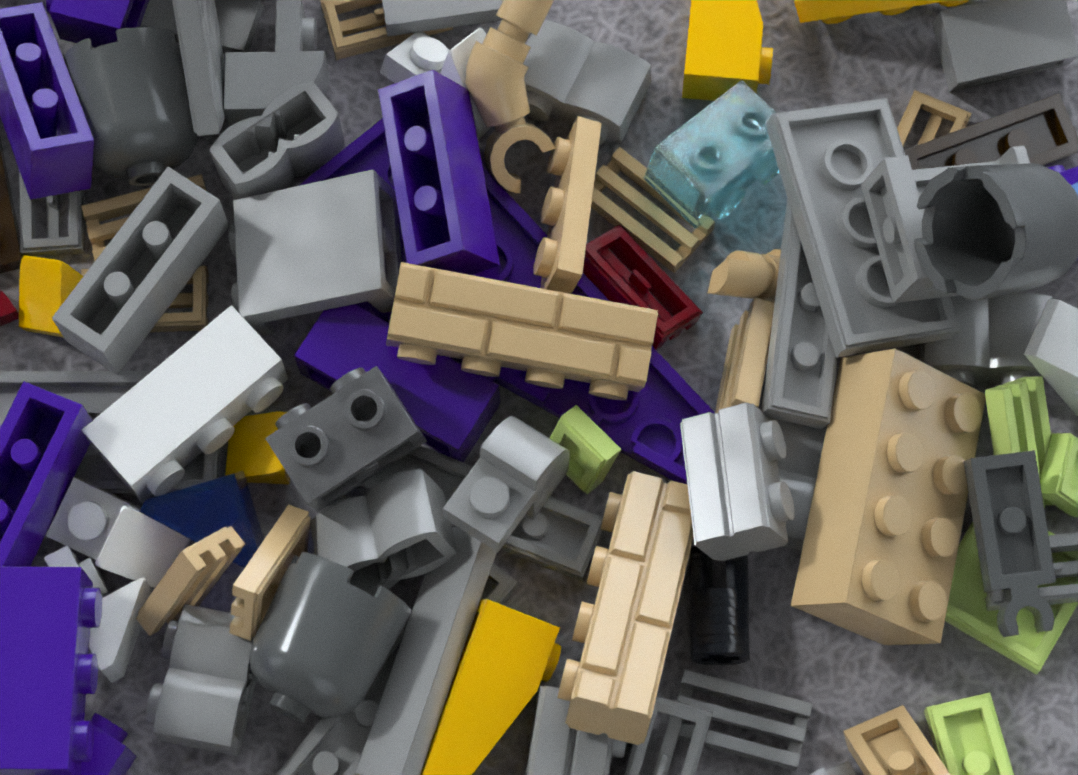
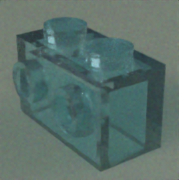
(715, 157)

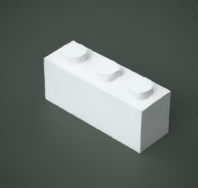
(187, 405)

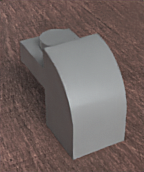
(258, 77)
(508, 481)

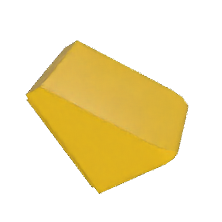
(42, 291)
(251, 451)

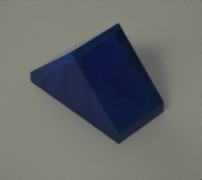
(208, 508)

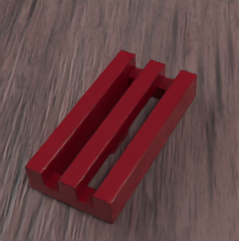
(633, 288)

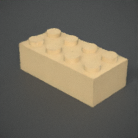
(889, 499)

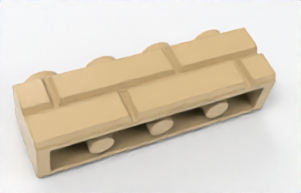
(521, 329)
(633, 611)

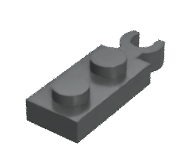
(1011, 535)

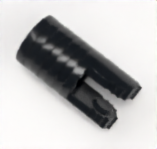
(719, 614)

